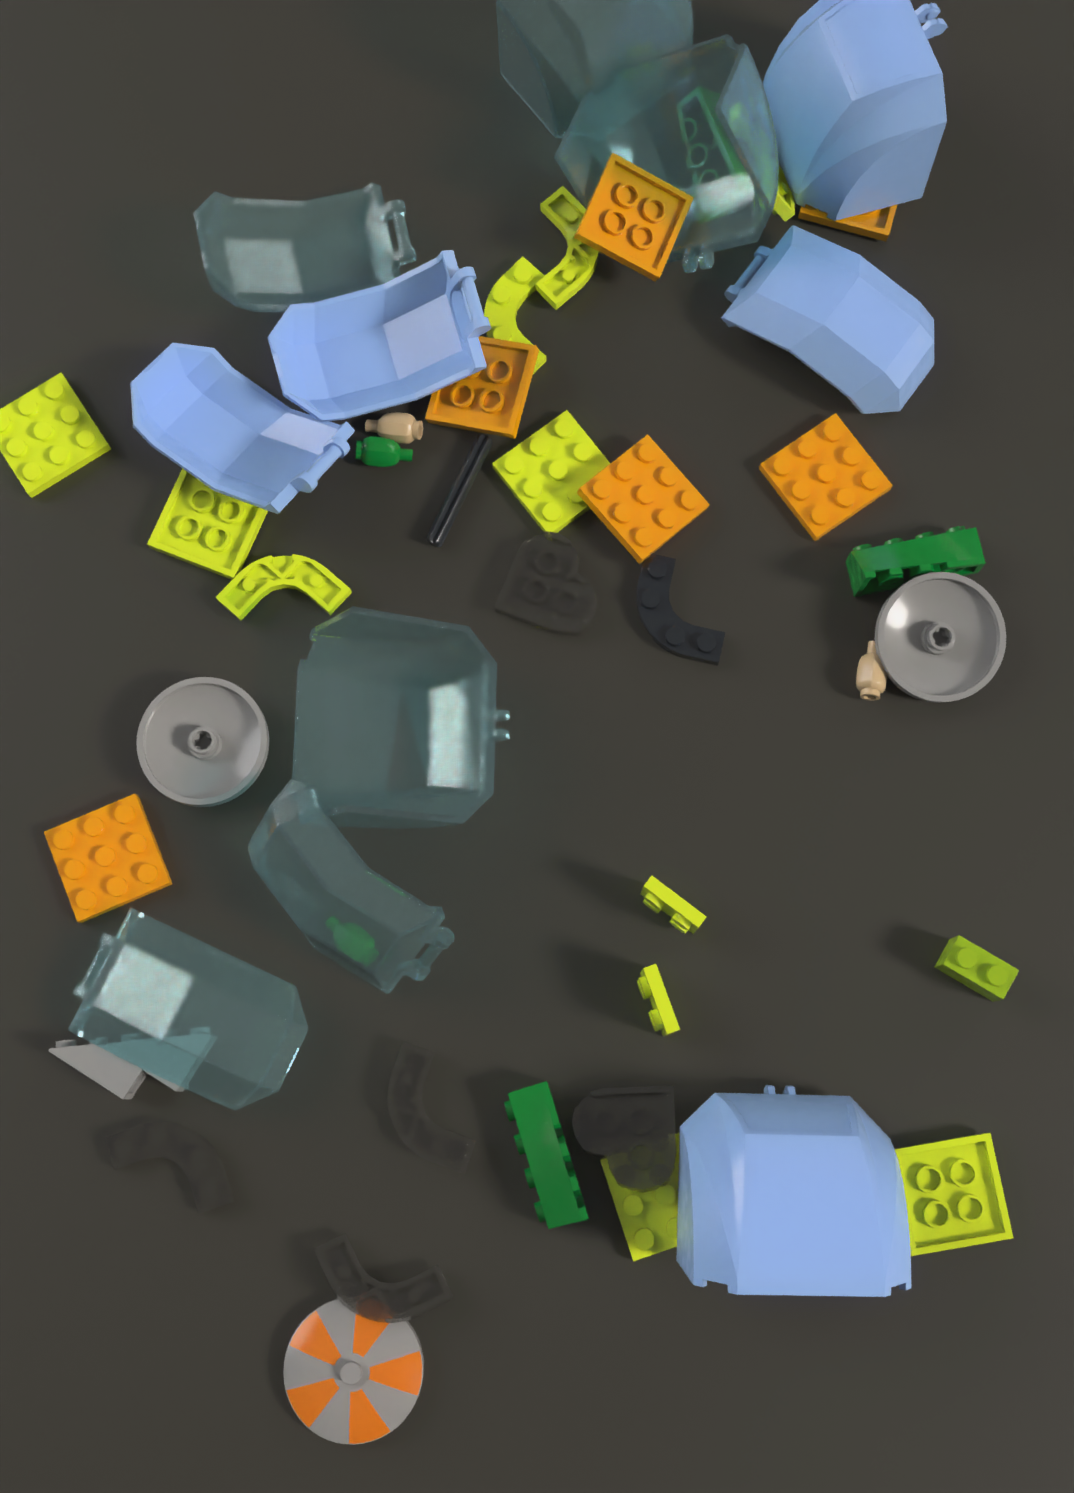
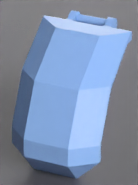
(836, 319)
(381, 342)
(231, 429)

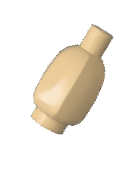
(397, 427)
(871, 675)

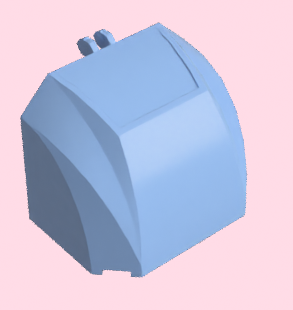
(858, 104)
(791, 1197)

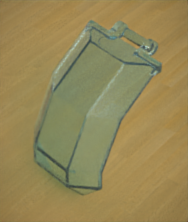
(300, 251)
(338, 899)
(190, 1013)

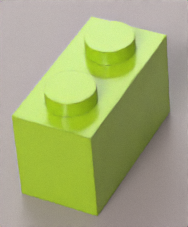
(976, 968)

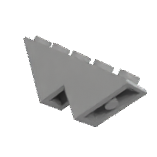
(106, 1068)

